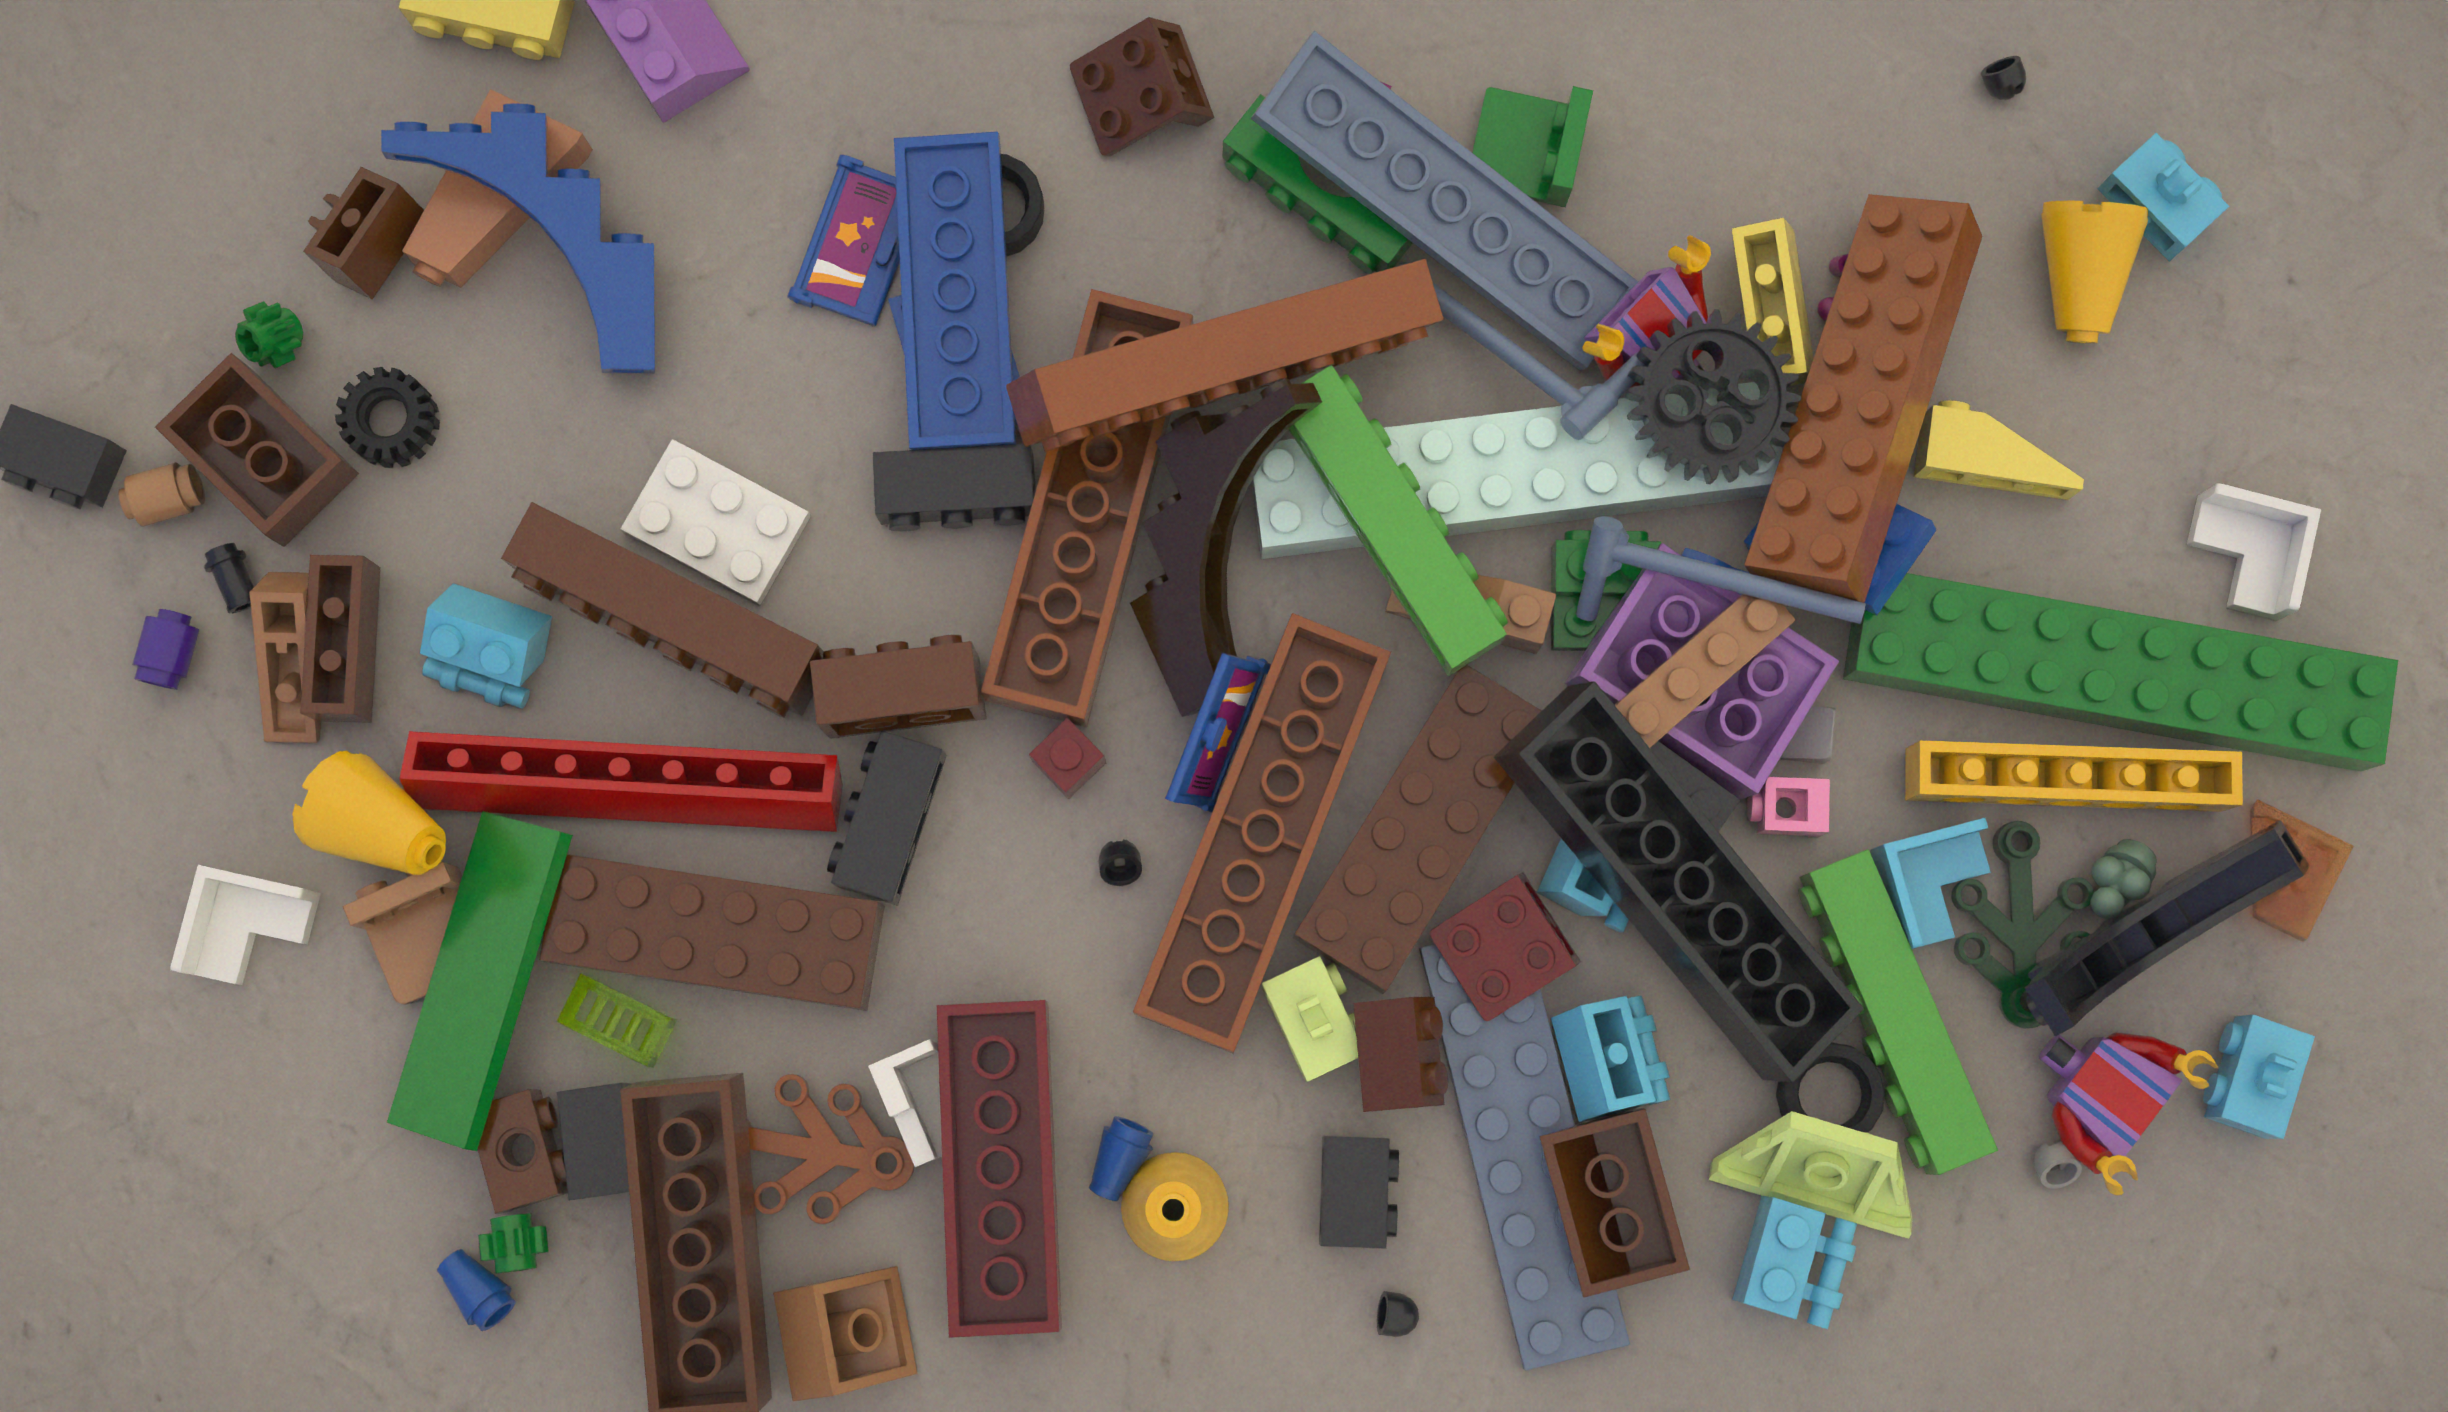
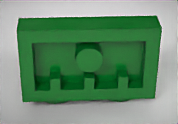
(1533, 141)

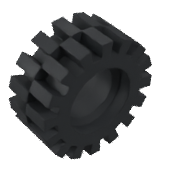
(361, 401)

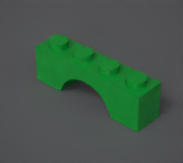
(1261, 157)

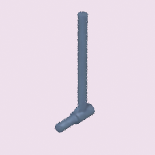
(1580, 408)
(1610, 549)

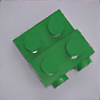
(1567, 578)

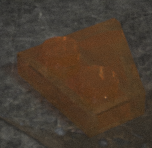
(2299, 904)

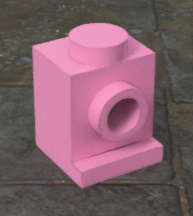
(1808, 801)

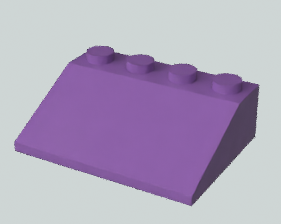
(1743, 723)

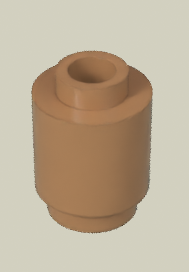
(161, 493)

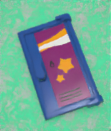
(848, 241)
(1217, 731)

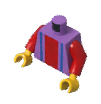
(1650, 307)
(2113, 1094)

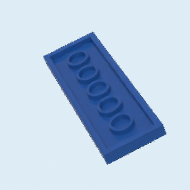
(954, 290)

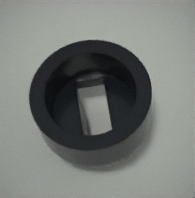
(2005, 77)
(1123, 874)
(1396, 1314)

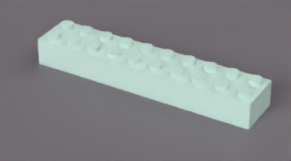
(1503, 476)

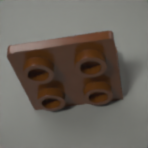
(1140, 85)

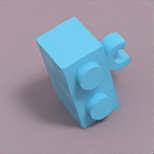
(2175, 195)
(2257, 1076)

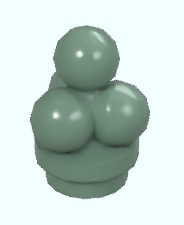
(2123, 875)

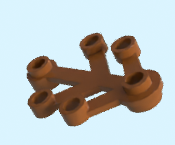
(826, 1151)

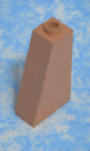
(470, 221)

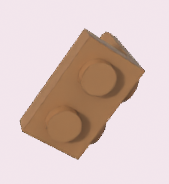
(407, 926)

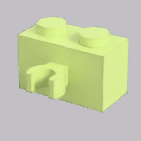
(1313, 1017)

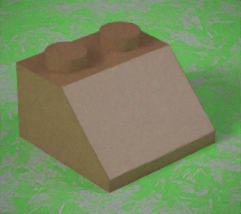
(845, 1334)

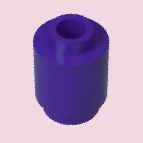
(165, 649)

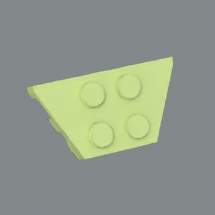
(1822, 1169)

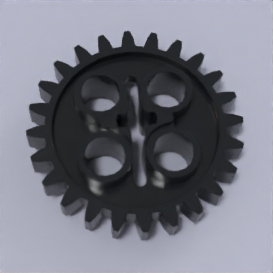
(1735, 356)

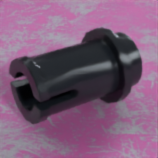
(230, 575)

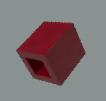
(1067, 758)

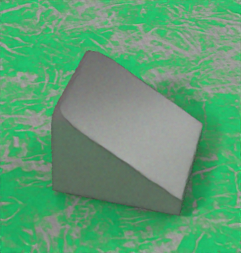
(1813, 738)

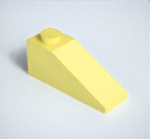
(1982, 452)

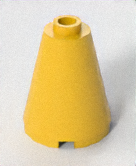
(2090, 262)
(366, 817)
(1179, 1178)

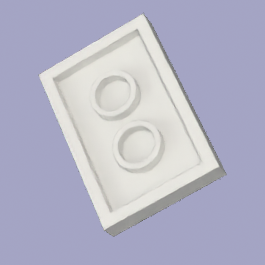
(716, 522)

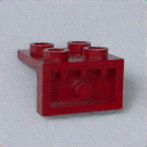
(1504, 947)

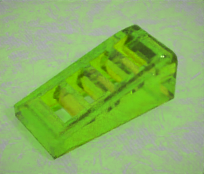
(654, 1040)

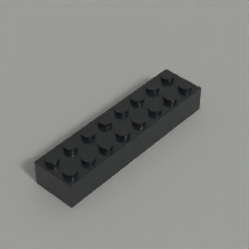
(1679, 882)

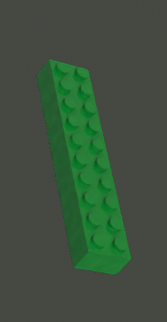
(2127, 672)

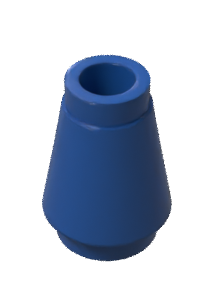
(1119, 1157)
(477, 1291)

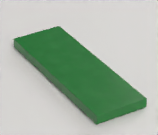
(479, 980)

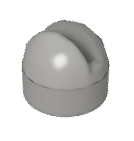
(2056, 1165)

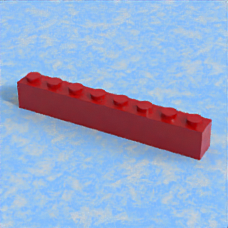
(622, 781)

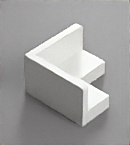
(2268, 539)
(227, 914)
(912, 1096)

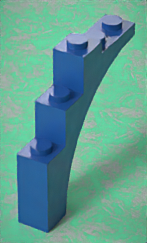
(567, 207)

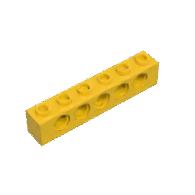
(2073, 776)

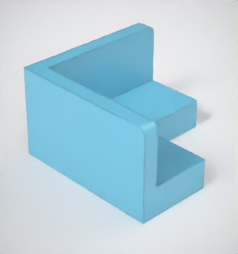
(1918, 867)

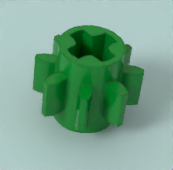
(269, 334)
(513, 1243)

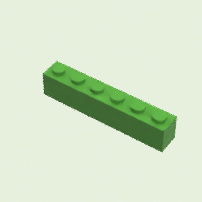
(1396, 527)
(1898, 1014)

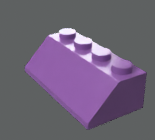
(670, 49)

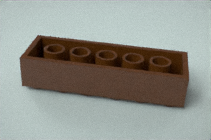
(663, 607)
(1418, 832)
(713, 932)
(696, 1244)

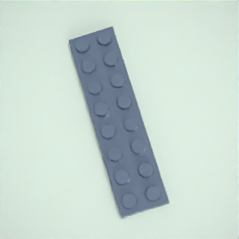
(1442, 198)
(1507, 1098)

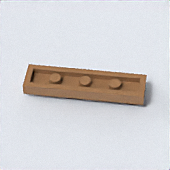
(1702, 665)

